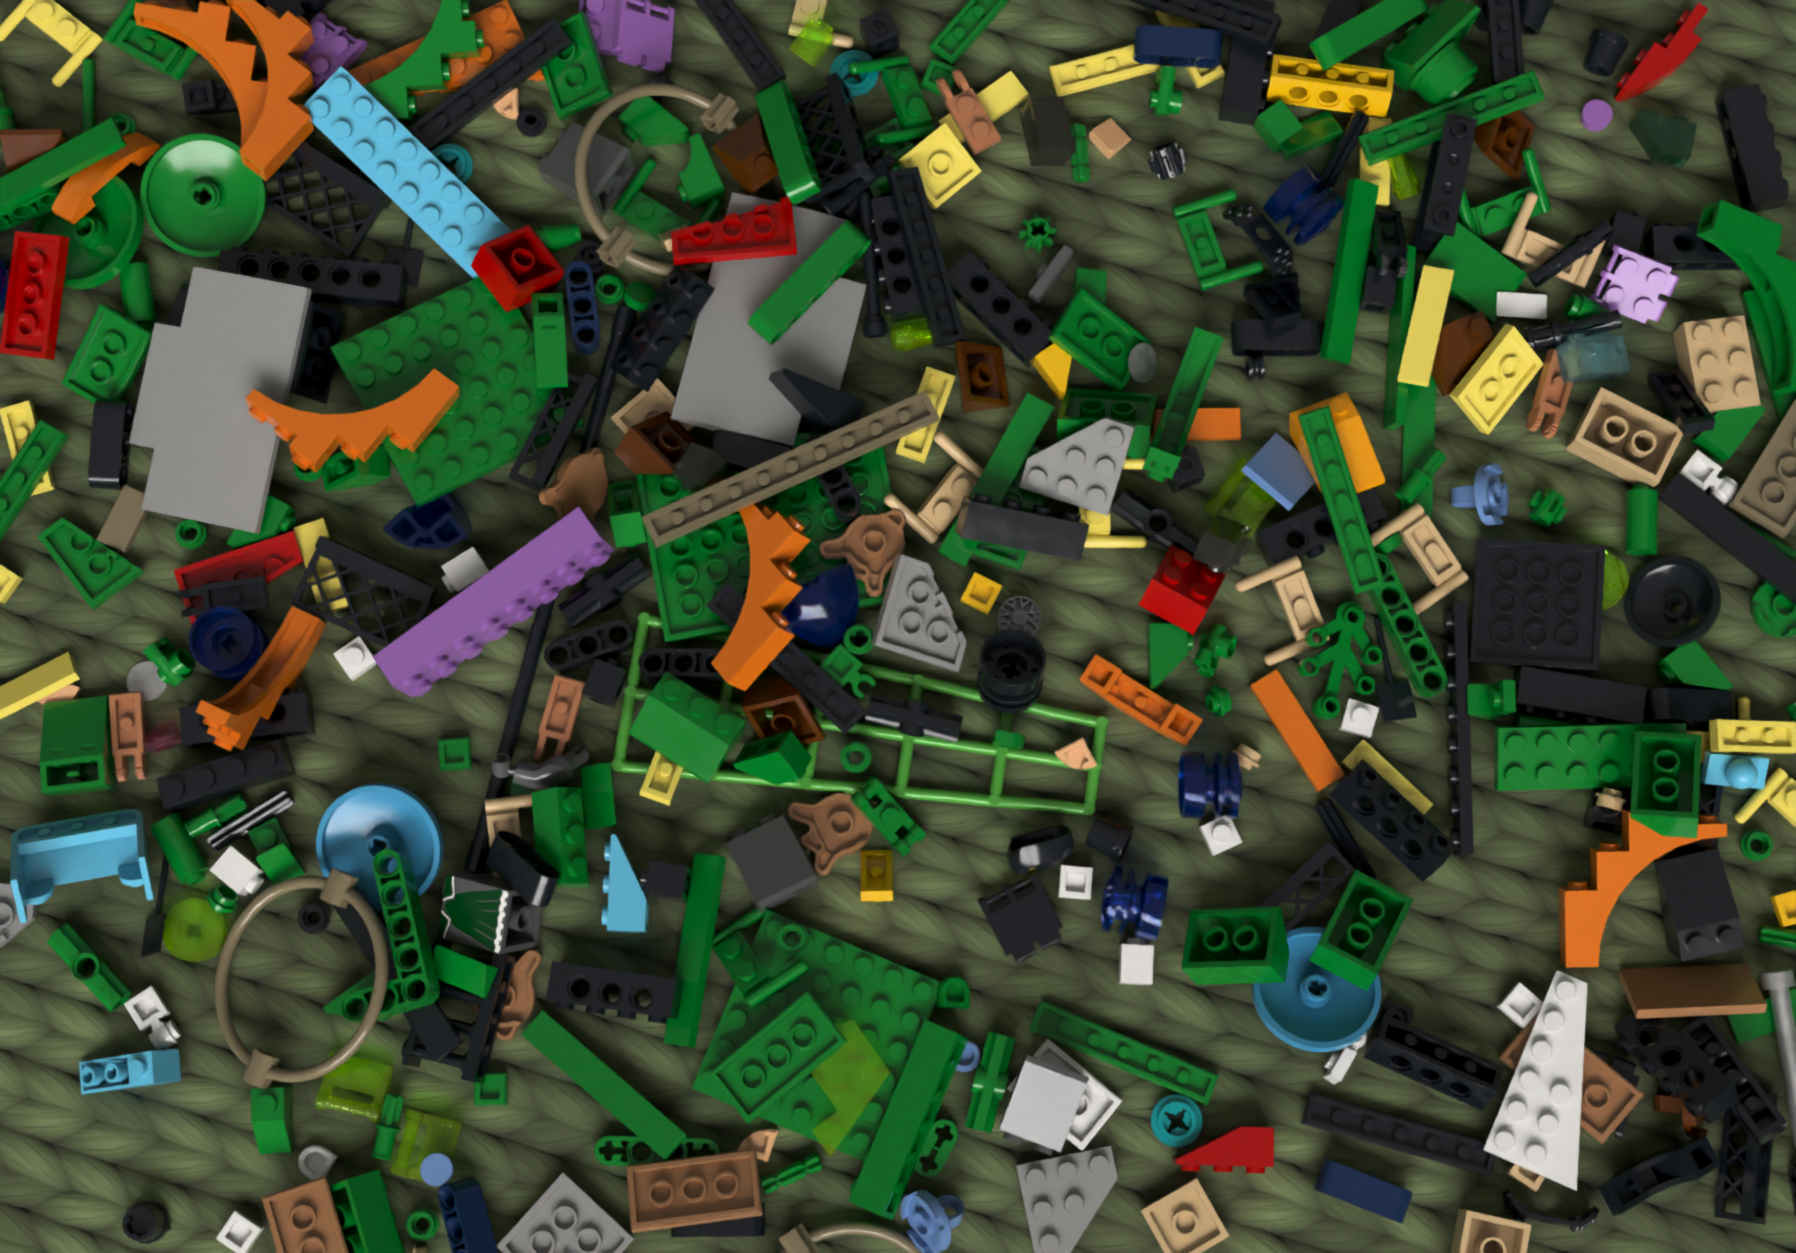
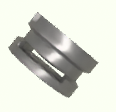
(1019, 615)

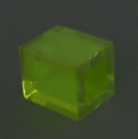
(813, 41)

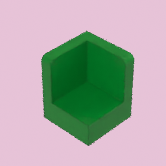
(1276, 125)

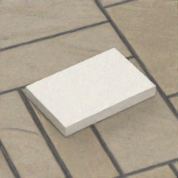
(1095, 1105)

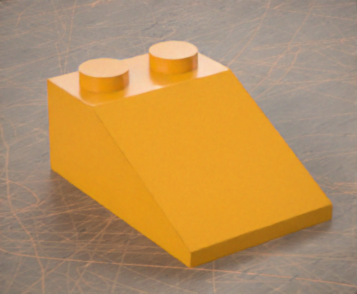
(1353, 439)

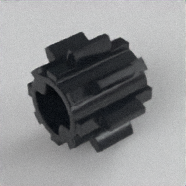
(1167, 160)

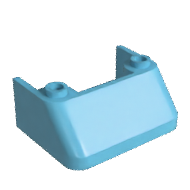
(78, 852)

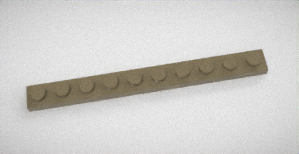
(789, 469)

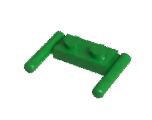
(148, 45)
(904, 95)
(1503, 210)
(650, 215)
(1202, 243)
(744, 965)

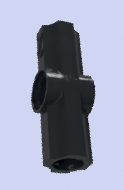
(1139, 513)
(604, 590)
(913, 718)

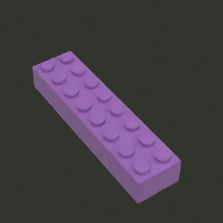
(494, 604)

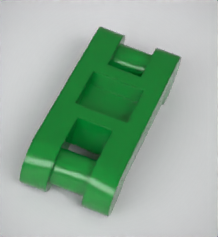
(887, 816)

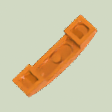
(76, 194)
(1140, 702)

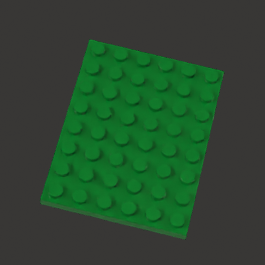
(703, 561)

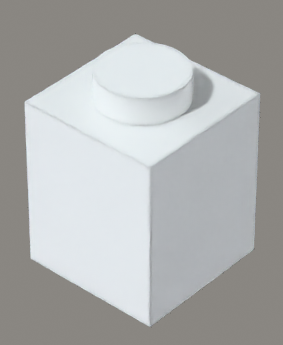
(463, 570)
(239, 871)
(1135, 962)

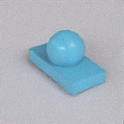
(1734, 770)

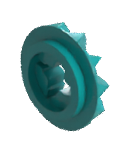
(867, 80)
(455, 154)
(1191, 1118)

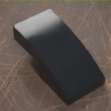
(208, 98)

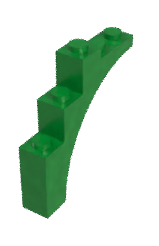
(426, 68)
(1753, 246)
(1182, 405)

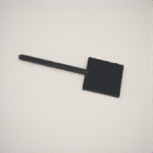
(408, 258)
(1393, 698)
(155, 926)

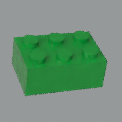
(1361, 930)

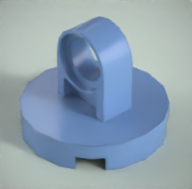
(1486, 495)
(928, 1220)

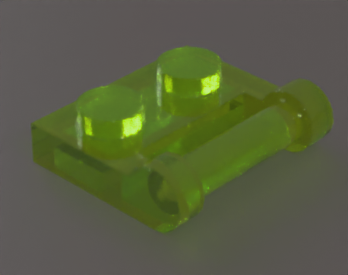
(1251, 506)
(359, 1076)
(440, 1137)

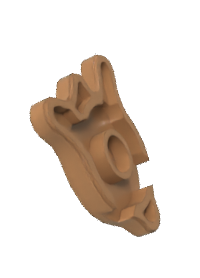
(578, 482)
(870, 547)
(834, 828)
(520, 995)

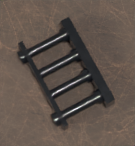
(1444, 183)
(480, 1032)

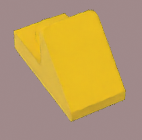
(876, 875)

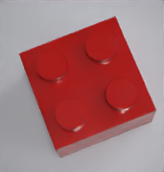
(517, 267)
(1182, 590)

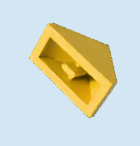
(1054, 368)

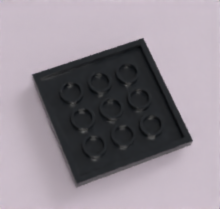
(1537, 604)

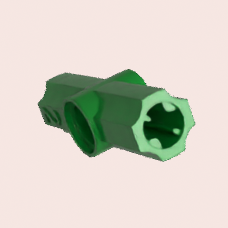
(75, 953)
(989, 1082)

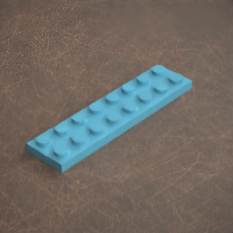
(403, 168)

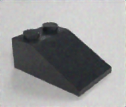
(315, 359)
(1697, 905)

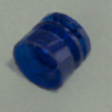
(1304, 205)
(220, 630)
(1209, 785)
(1134, 903)

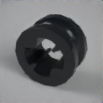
(1254, 366)

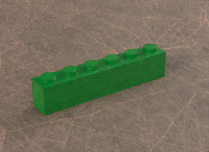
(907, 1119)

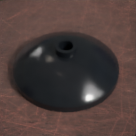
(1660, 588)

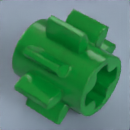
(1036, 225)
(1547, 507)

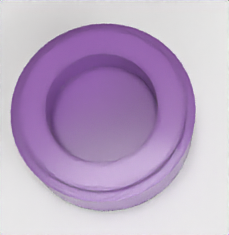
(1596, 115)

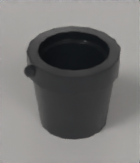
(1533, 15)
(1604, 52)
(1110, 837)
(147, 1222)

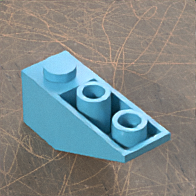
(627, 901)
(130, 1071)

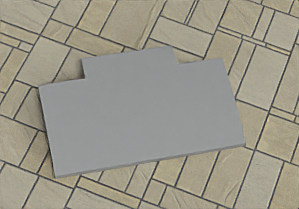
(730, 364)
(192, 406)

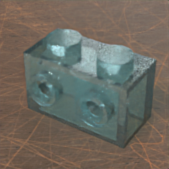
(1593, 357)

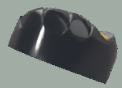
(1040, 849)

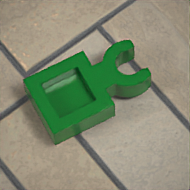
(845, 669)

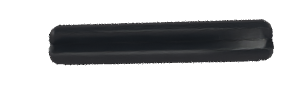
(1343, 149)
(250, 819)
(1343, 837)

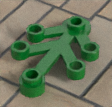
(1341, 657)

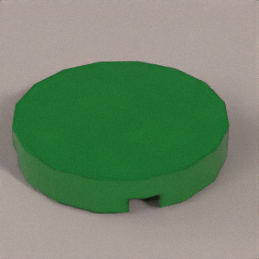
(1773, 612)

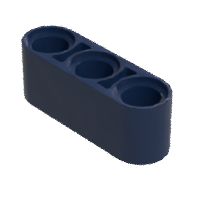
(1177, 46)
(579, 294)
(1363, 1190)
(466, 1217)

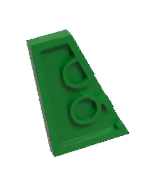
(88, 563)

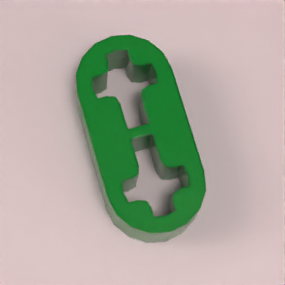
(943, 1151)

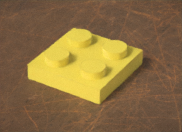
(941, 164)

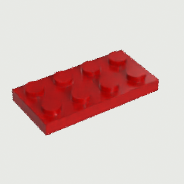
(34, 295)

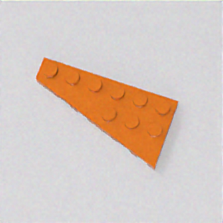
(501, 35)

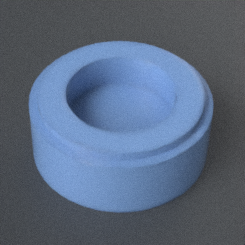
(969, 1058)
(437, 1169)

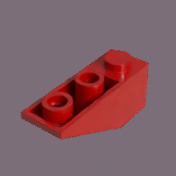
(1236, 1147)

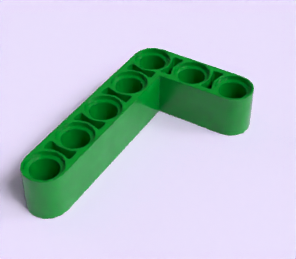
(401, 945)

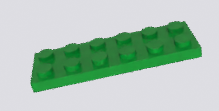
(1569, 755)

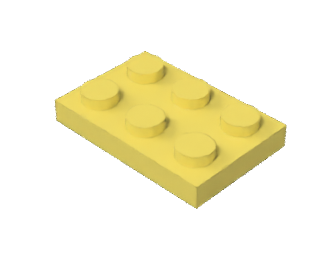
(1496, 379)

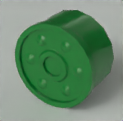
(1445, 76)

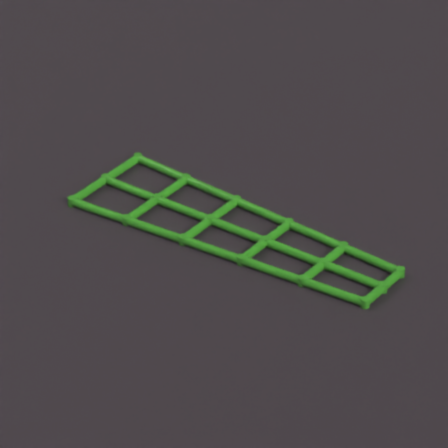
(900, 789)

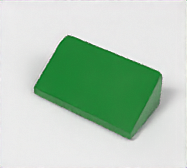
(1313, 134)
(599, 796)
(463, 971)

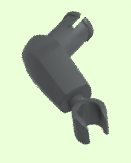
(541, 776)

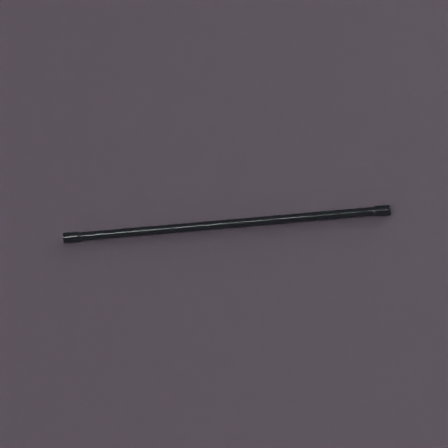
(480, 845)

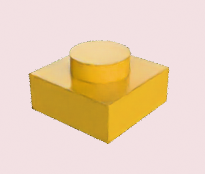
(981, 593)
(1785, 908)

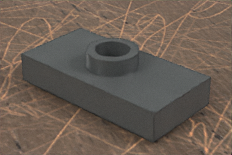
(1049, 275)

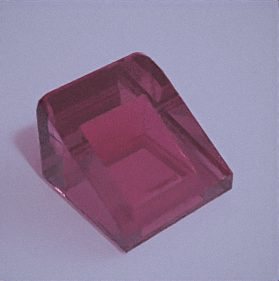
(162, 738)

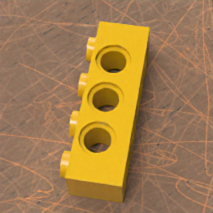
(1336, 89)

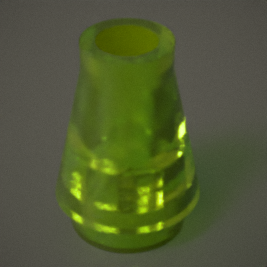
(1403, 178)
(909, 336)

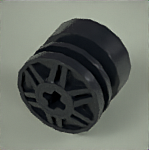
(1011, 671)

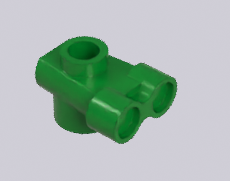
(1165, 98)
(1214, 645)
(172, 665)

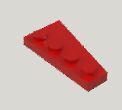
(751, 235)
(264, 558)

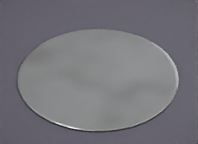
(1142, 362)
(145, 678)

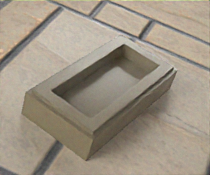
(124, 520)

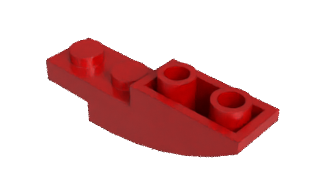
(1662, 59)

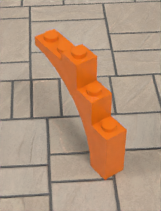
(209, 36)
(283, 120)
(359, 433)
(771, 586)
(256, 695)
(1586, 908)

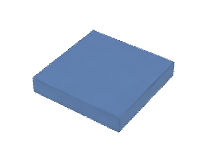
(1280, 471)

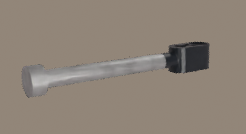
(1778, 985)

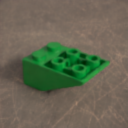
(76, 747)

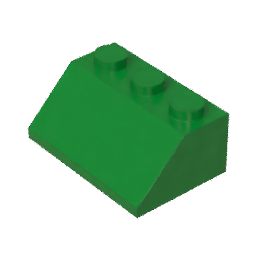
(1422, 42)
(1086, 406)
(687, 727)
(1666, 782)
(562, 833)
(1236, 946)
(366, 1214)

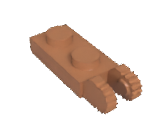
(969, 114)
(1550, 398)
(560, 715)
(128, 732)

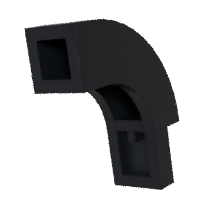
(1657, 1172)

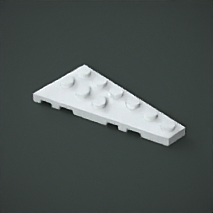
(1543, 1102)

